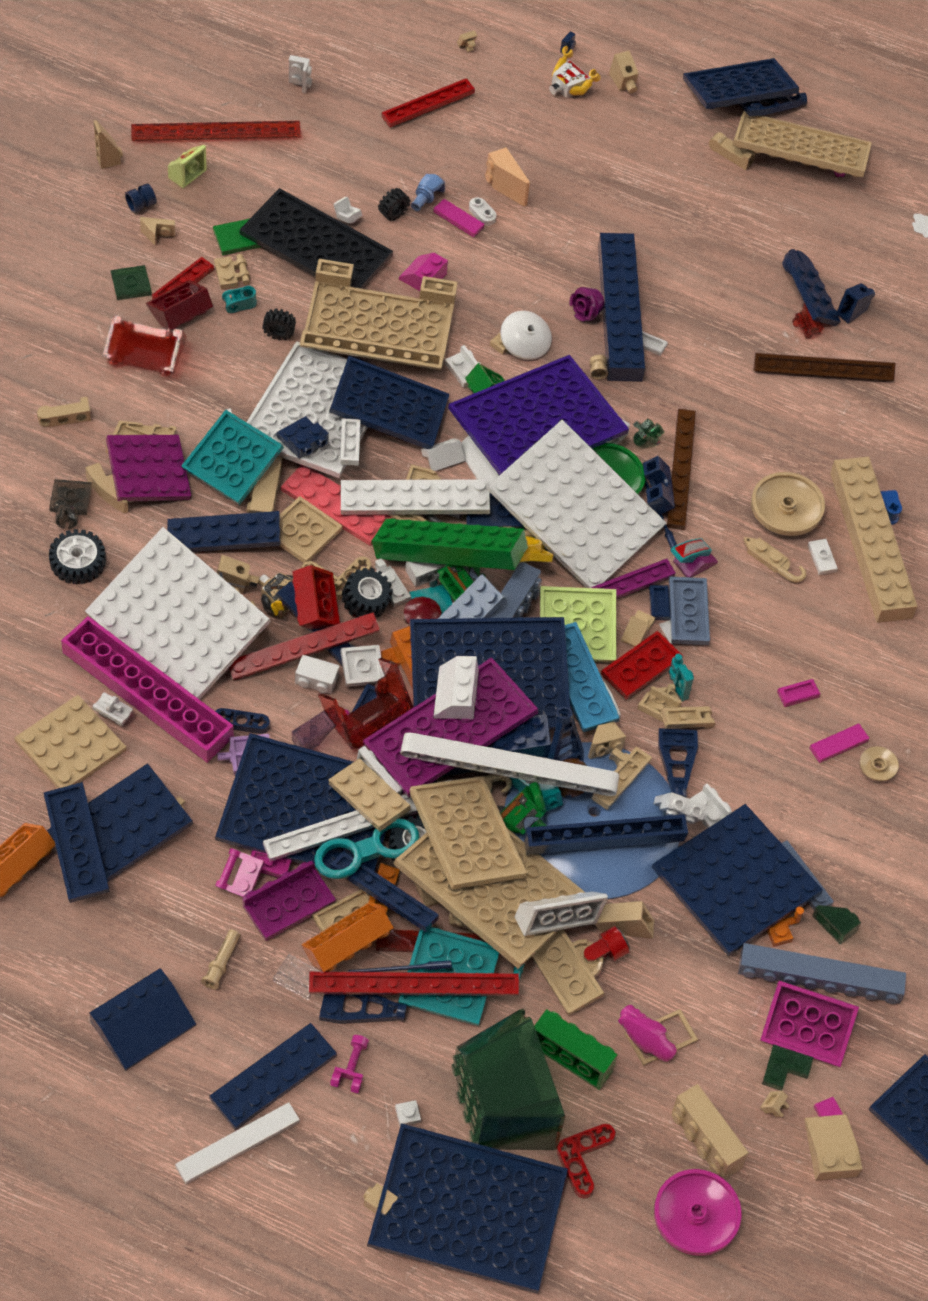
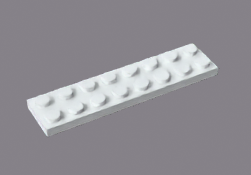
(414, 497)

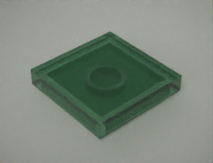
(131, 282)

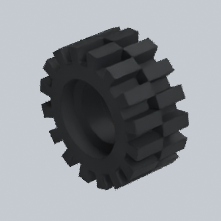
(394, 204)
(273, 319)

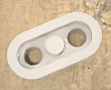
(480, 209)

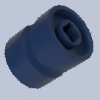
(139, 198)

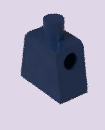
(855, 302)

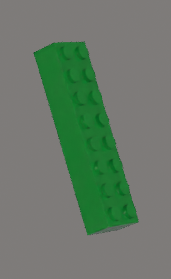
(450, 544)

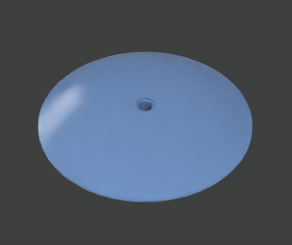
(617, 869)

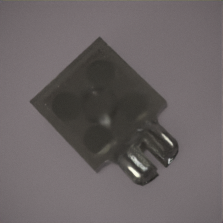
(69, 501)

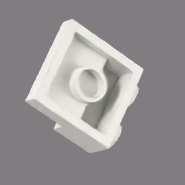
(676, 805)

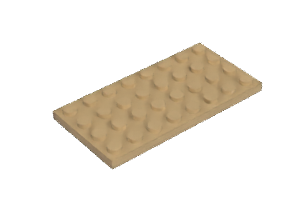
(803, 144)

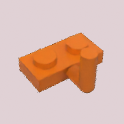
(780, 932)

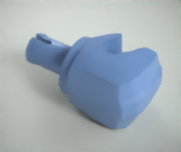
(425, 189)

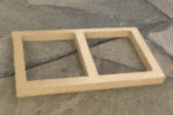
(693, 1037)

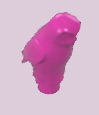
(647, 1033)

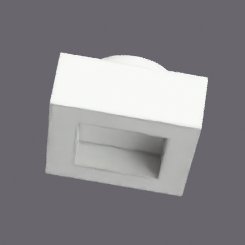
(408, 1113)

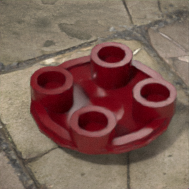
(421, 608)

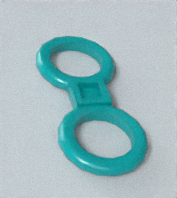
(363, 850)

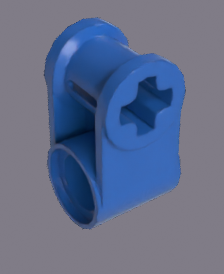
(892, 505)

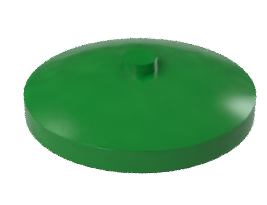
(624, 463)

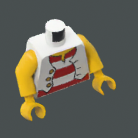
(569, 78)

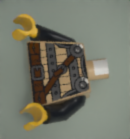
(269, 600)

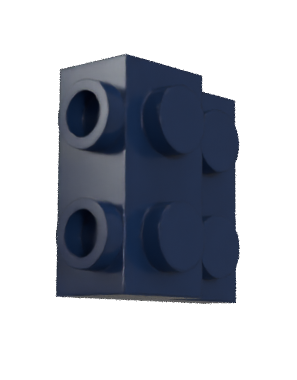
(303, 437)

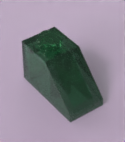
(837, 921)

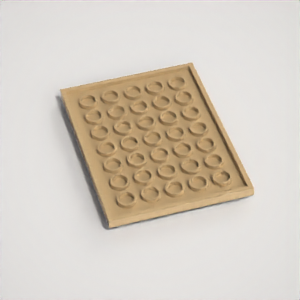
(492, 906)

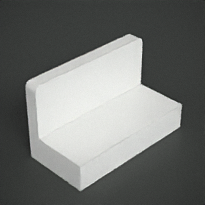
(444, 454)

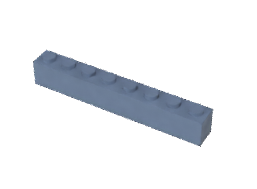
(822, 973)

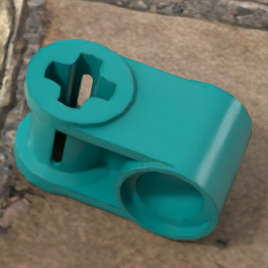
(241, 299)

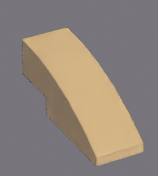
(105, 487)

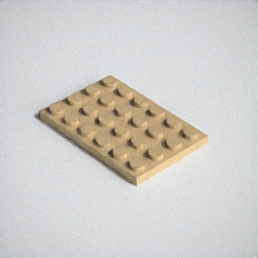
(467, 832)

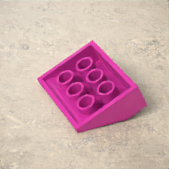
(809, 1023)

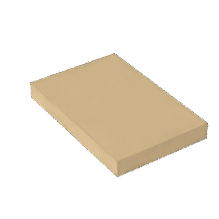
(340, 909)

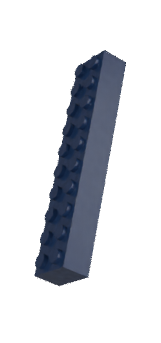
(621, 307)

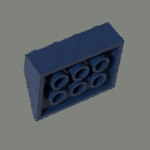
(142, 1019)

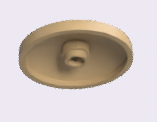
(787, 503)

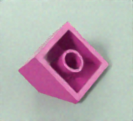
(424, 265)

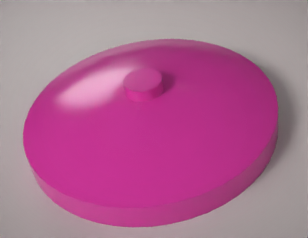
(697, 1212)

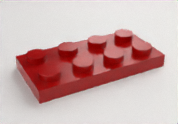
(640, 665)

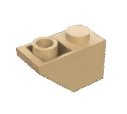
(606, 739)

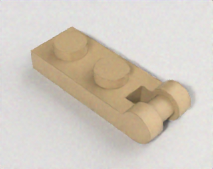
(688, 717)

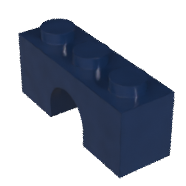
(660, 495)

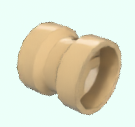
(598, 367)

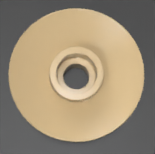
(879, 757)

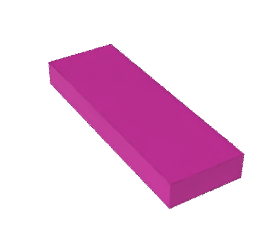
(458, 218)
(839, 743)

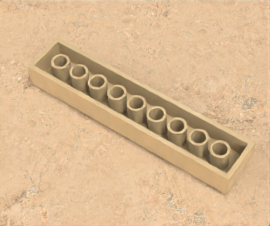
(873, 540)

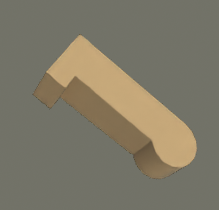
(723, 146)
(64, 414)

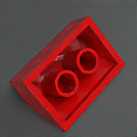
(315, 597)

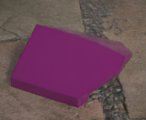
(697, 566)

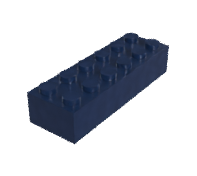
(528, 738)

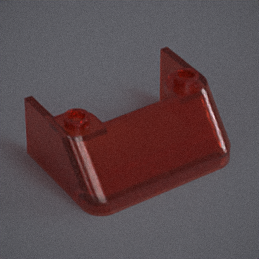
(389, 705)

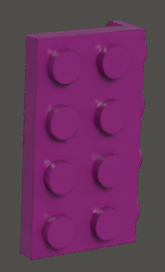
(287, 900)

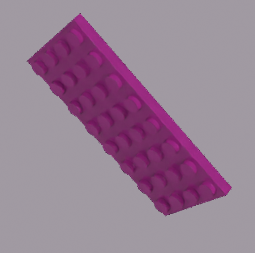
(497, 710)

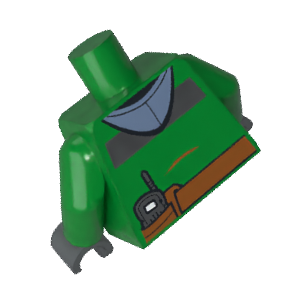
(454, 579)
(524, 809)

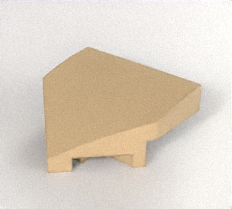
(657, 699)

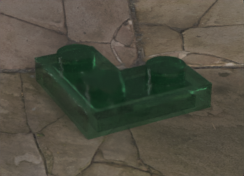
(782, 1062)

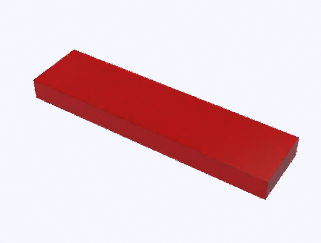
(194, 272)

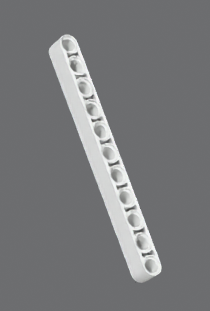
(510, 764)

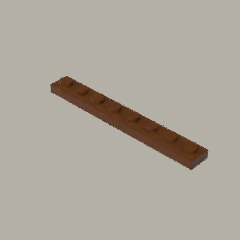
(824, 366)
(681, 468)

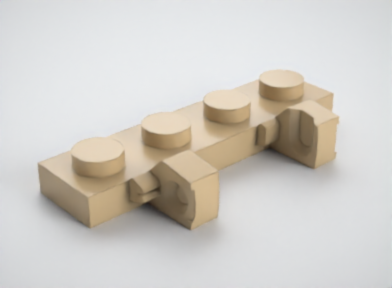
(628, 768)

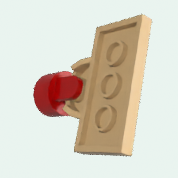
(573, 966)

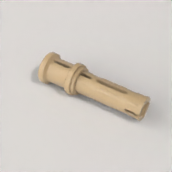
(218, 966)

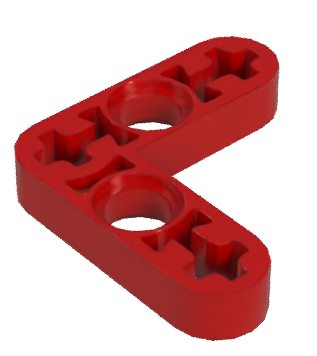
(577, 1150)

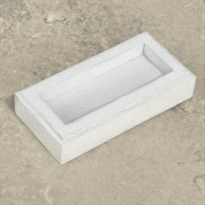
(653, 344)

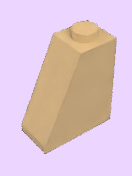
(629, 917)

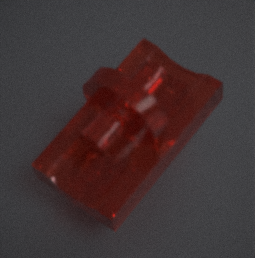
(805, 322)

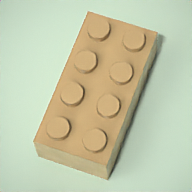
(709, 1132)

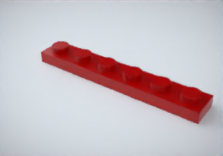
(428, 102)

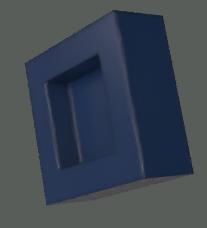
(569, 41)

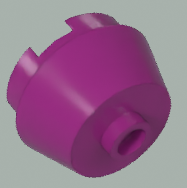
(586, 303)

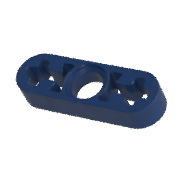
(256, 717)

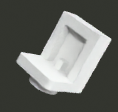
(345, 211)

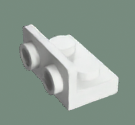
(300, 72)
(461, 365)
(715, 809)

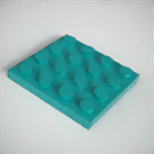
(232, 457)
(467, 957)

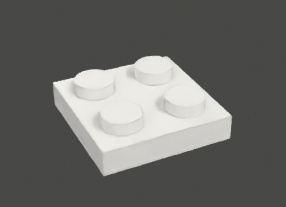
(361, 665)

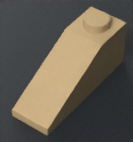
(107, 151)

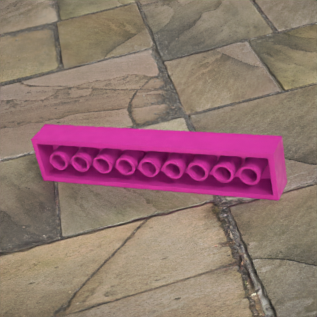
(147, 689)

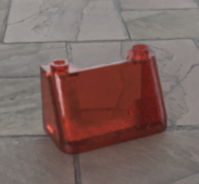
(144, 346)

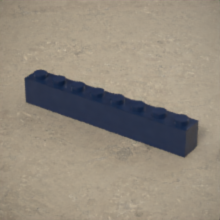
(605, 834)

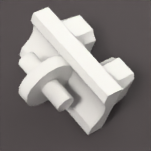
(113, 709)

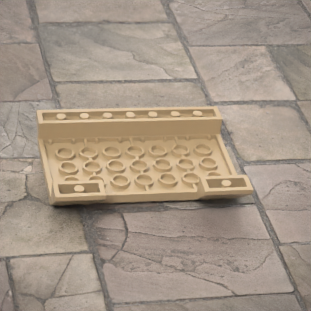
(379, 322)

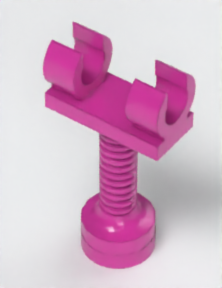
(358, 1043)

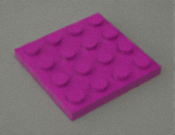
(148, 467)

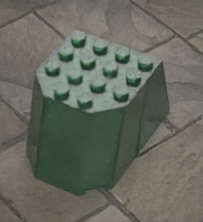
(508, 1088)

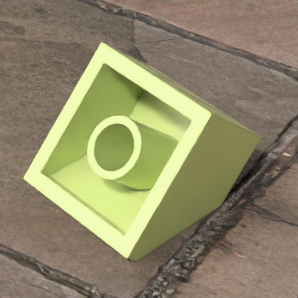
(188, 166)

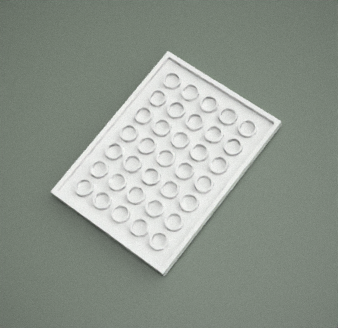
(302, 389)
(576, 506)
(178, 614)

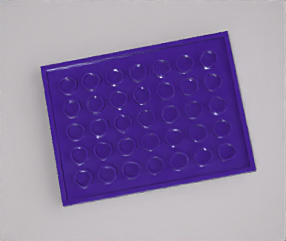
(521, 410)

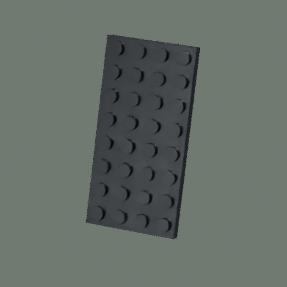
(307, 234)

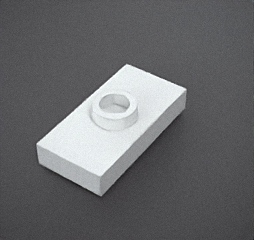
(822, 556)

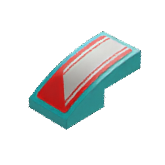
(689, 550)

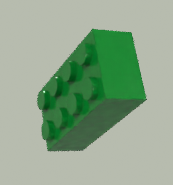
(574, 1049)

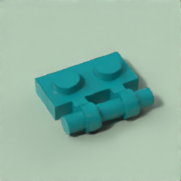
(681, 677)

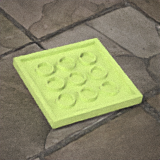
(591, 609)

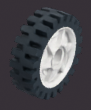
(68, 566)

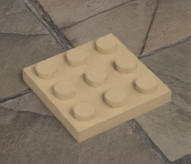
(306, 530)

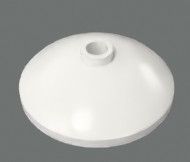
(520, 340)

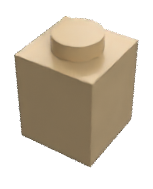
(372, 1198)

